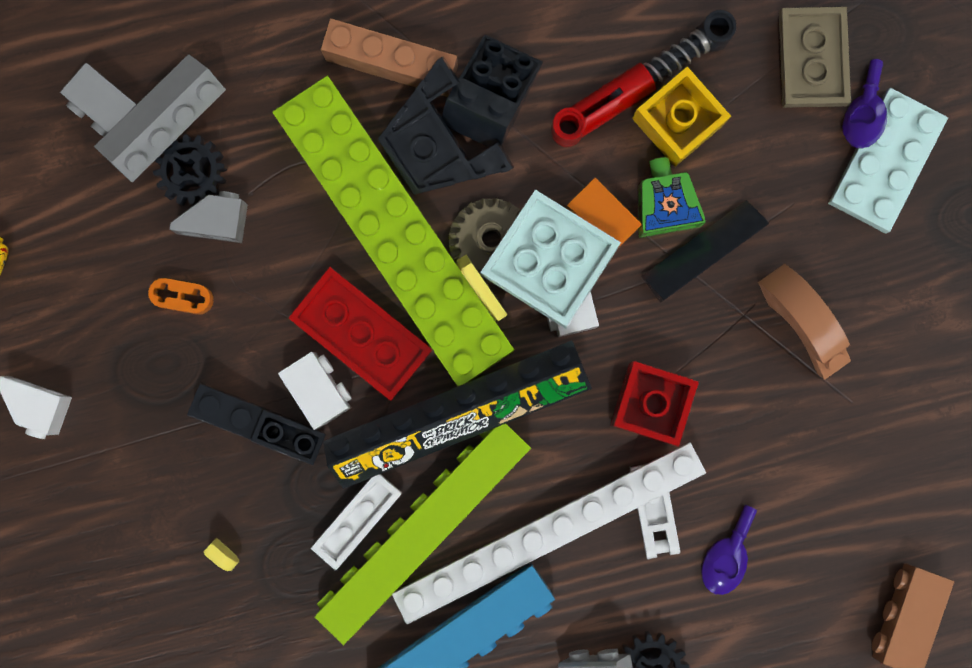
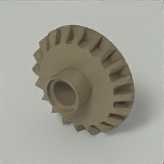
(473, 223)

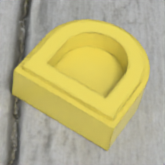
(221, 555)

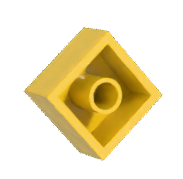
(681, 116)

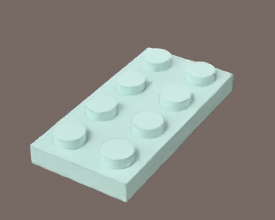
(885, 172)

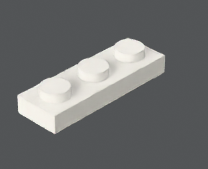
(356, 521)

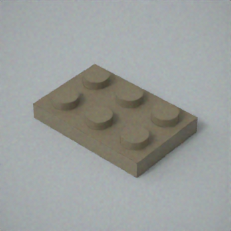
(814, 57)

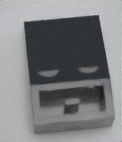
(490, 92)

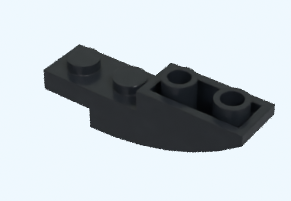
(256, 424)

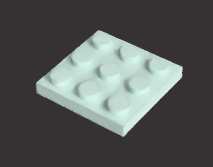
(550, 258)

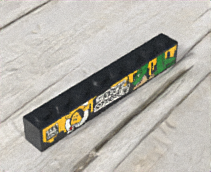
(456, 415)

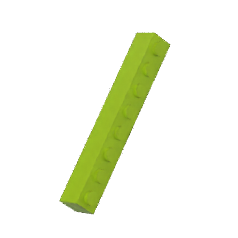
(421, 533)

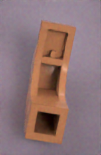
(809, 317)

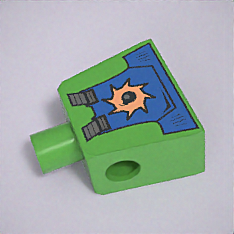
(667, 201)

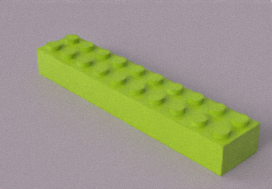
(393, 231)

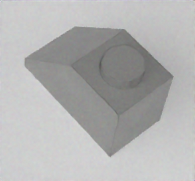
(214, 218)

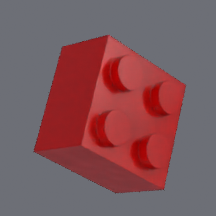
(654, 403)

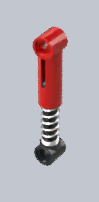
(640, 80)

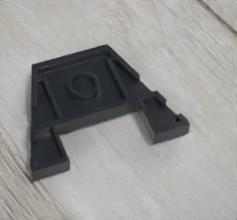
(425, 146)

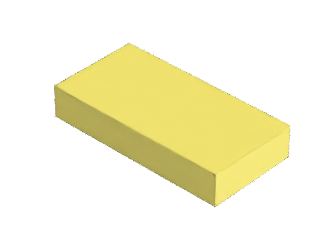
(481, 288)

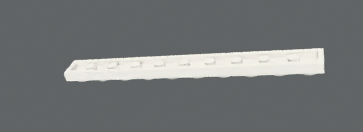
(548, 532)

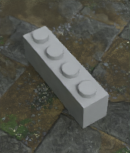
(160, 117)

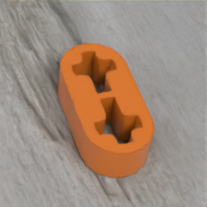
(181, 288)

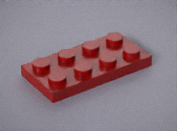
(360, 334)

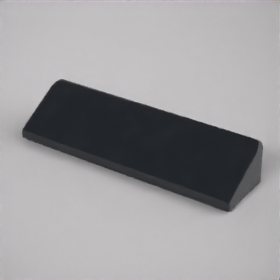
(704, 250)

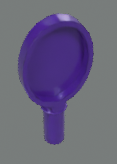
(867, 114)
(727, 558)

